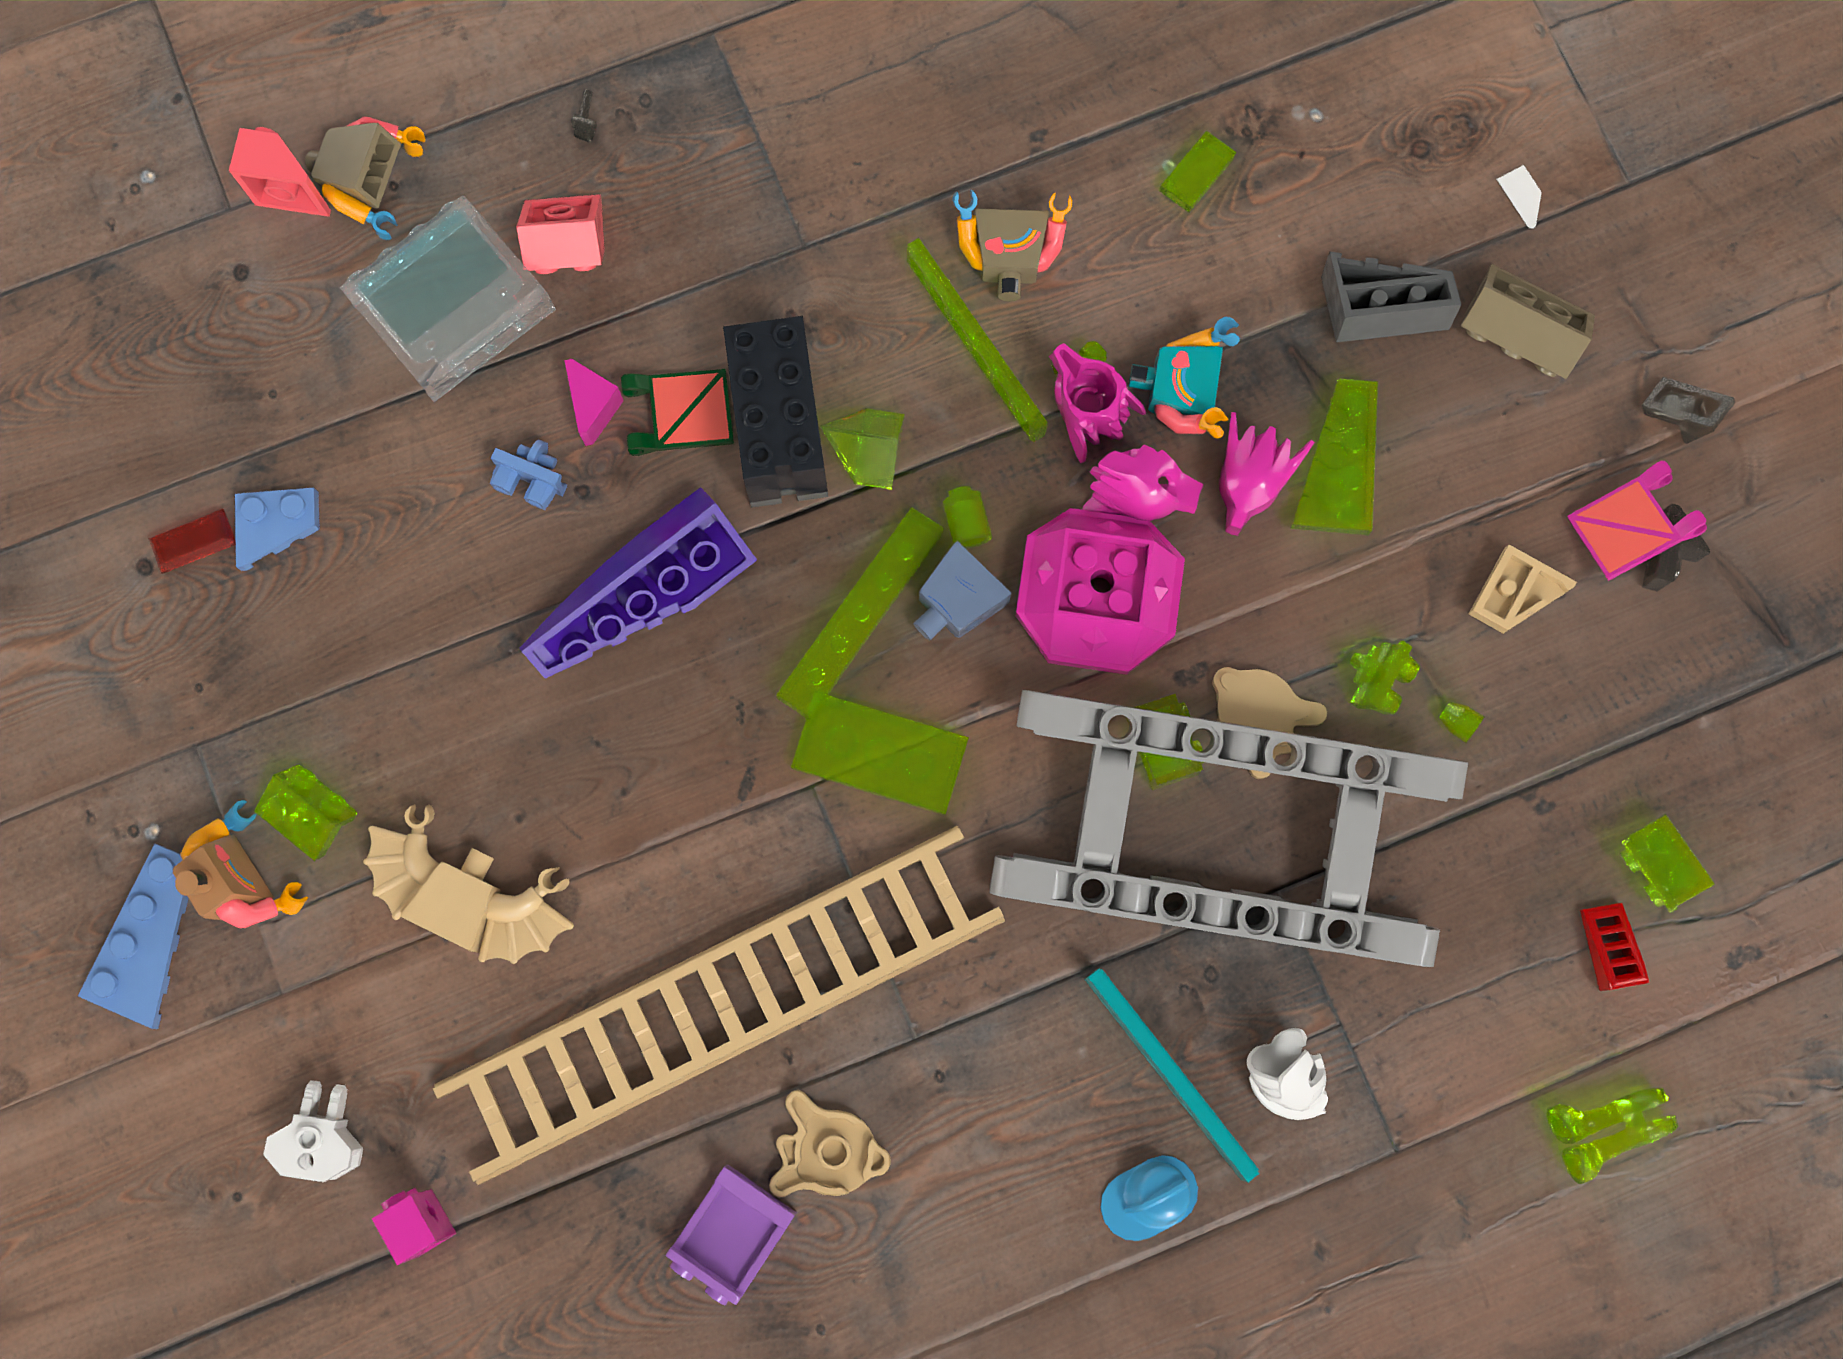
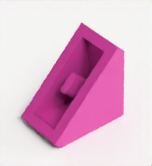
(593, 400)

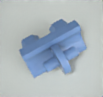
(542, 481)

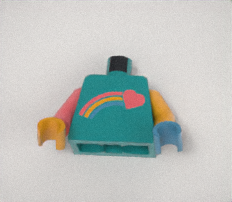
(1187, 379)

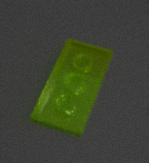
(881, 754)

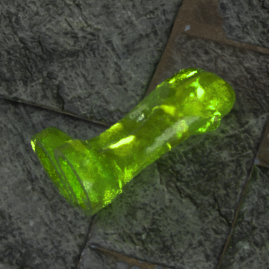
(1586, 1159)

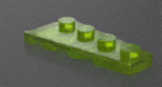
(1342, 470)

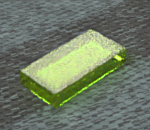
(1197, 171)

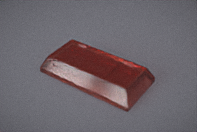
(192, 541)

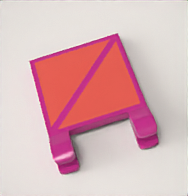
(1630, 524)

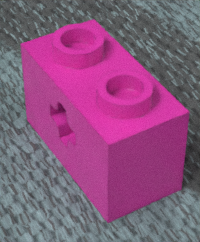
(412, 1224)

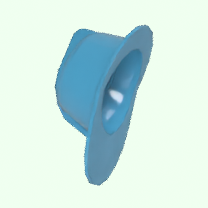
(1149, 1198)

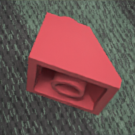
(272, 174)
(561, 233)

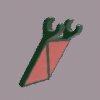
(686, 410)

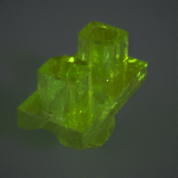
(1377, 674)

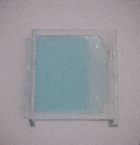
(448, 297)

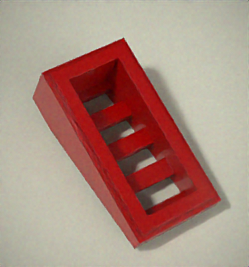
(1631, 957)

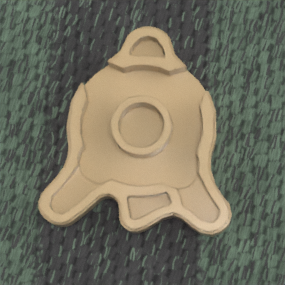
(1264, 702)
(827, 1153)

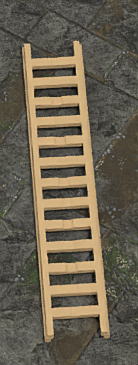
(739, 1041)

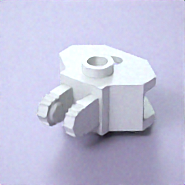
(315, 1136)

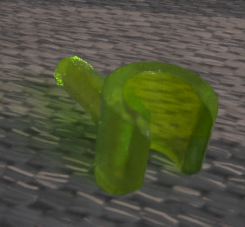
(1090, 350)

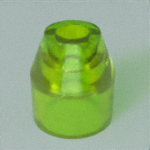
(1461, 720)

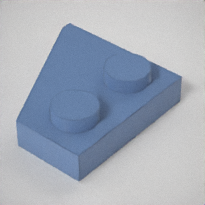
(272, 522)

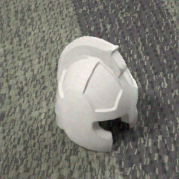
(1287, 1078)

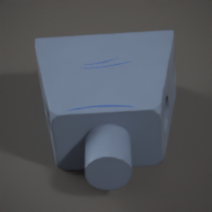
(959, 595)

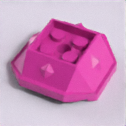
(1093, 628)

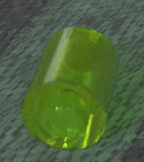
(967, 517)

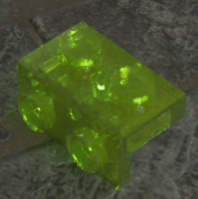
(304, 810)
(1666, 863)

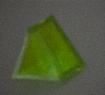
(867, 445)

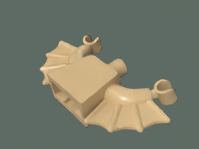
(459, 901)

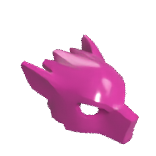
(1090, 399)
(1254, 473)
(1130, 485)

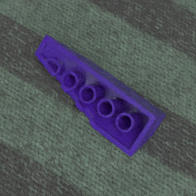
(653, 576)

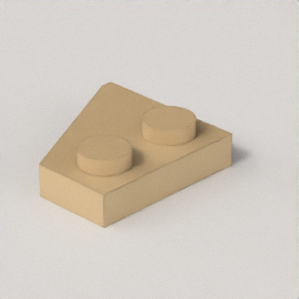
(1517, 590)

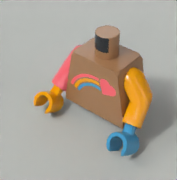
(223, 879)

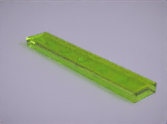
(976, 341)
(860, 613)

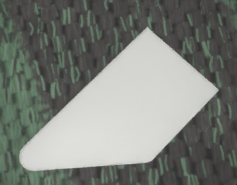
(1523, 194)

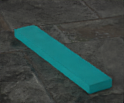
(1172, 1076)

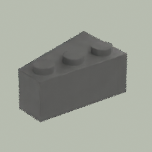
(1387, 300)

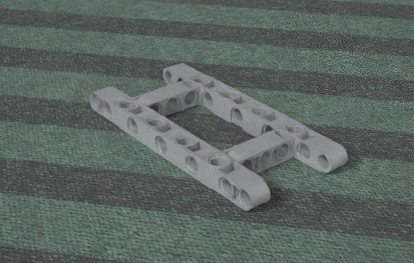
(1214, 910)

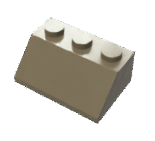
(1528, 322)

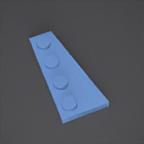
(138, 951)

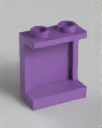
(730, 1236)

